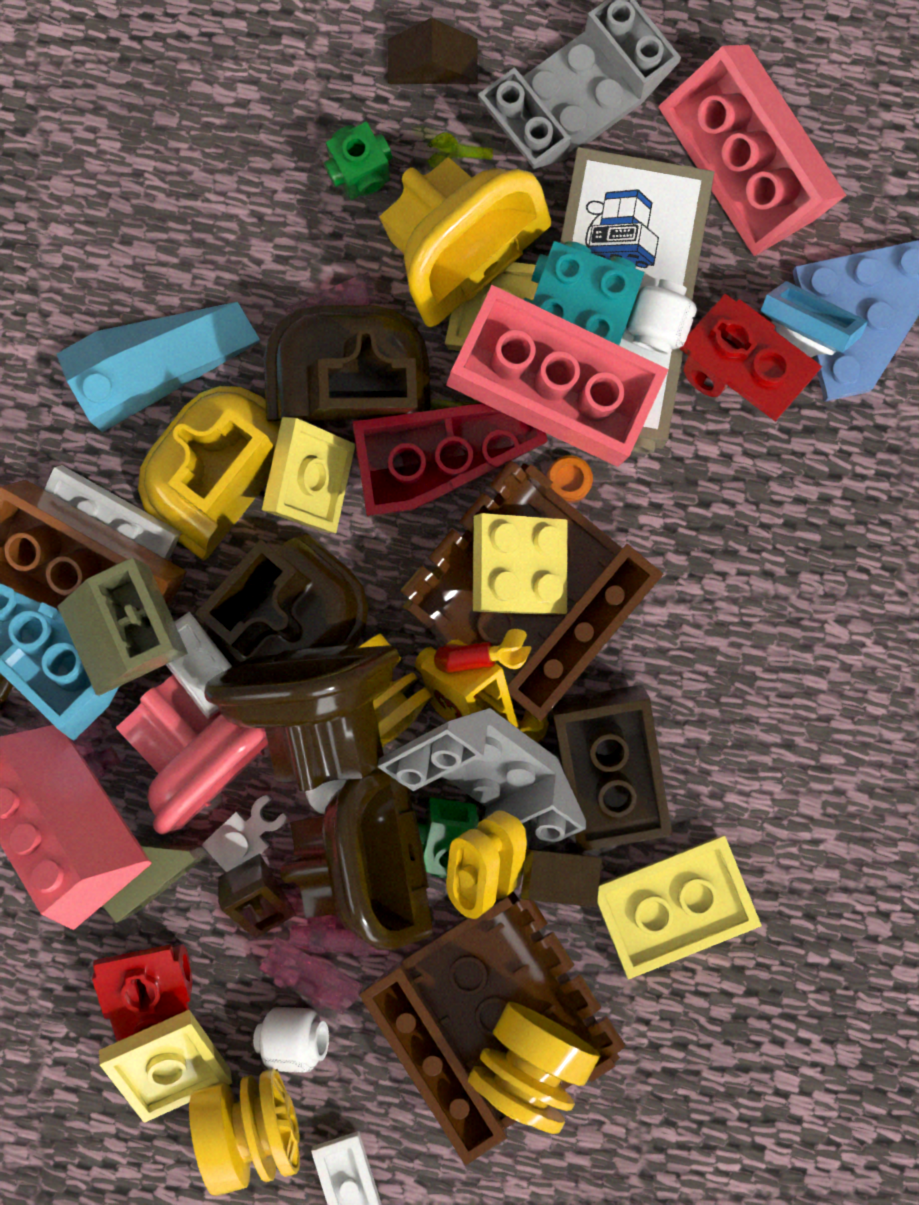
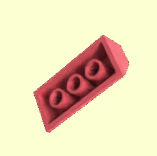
(761, 156)
(556, 377)
(62, 827)

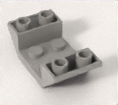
(582, 84)
(496, 768)

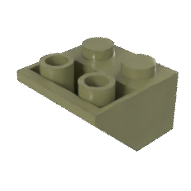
(121, 625)

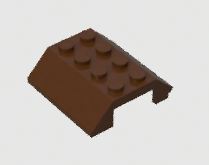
(601, 591)
(451, 993)

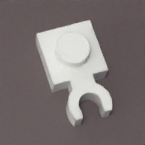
(241, 838)

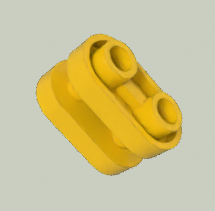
(486, 863)

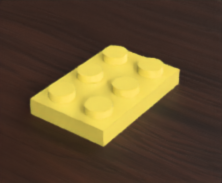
(676, 906)

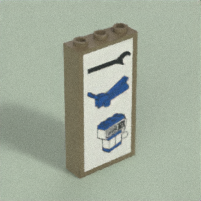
(657, 221)

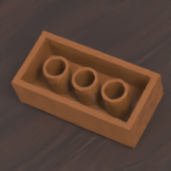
(56, 547)

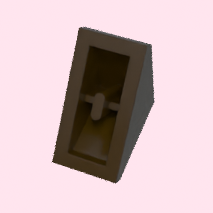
(432, 55)
(561, 877)
(253, 897)

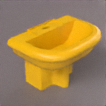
(462, 231)
(209, 466)

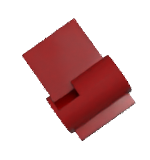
(748, 355)
(162, 993)

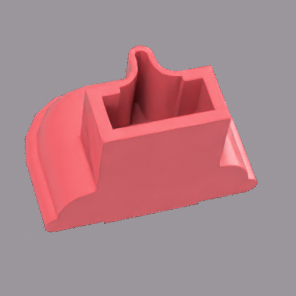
(187, 751)

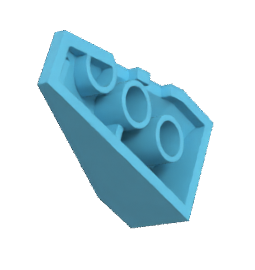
(141, 362)
(45, 665)

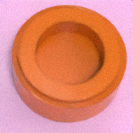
(570, 478)

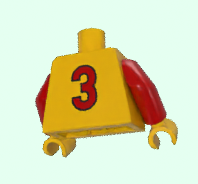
(469, 680)

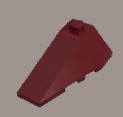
(432, 452)

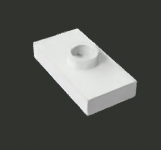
(200, 663)

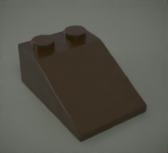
(613, 766)

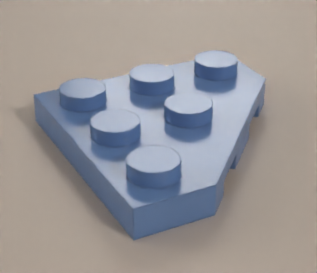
(878, 288)

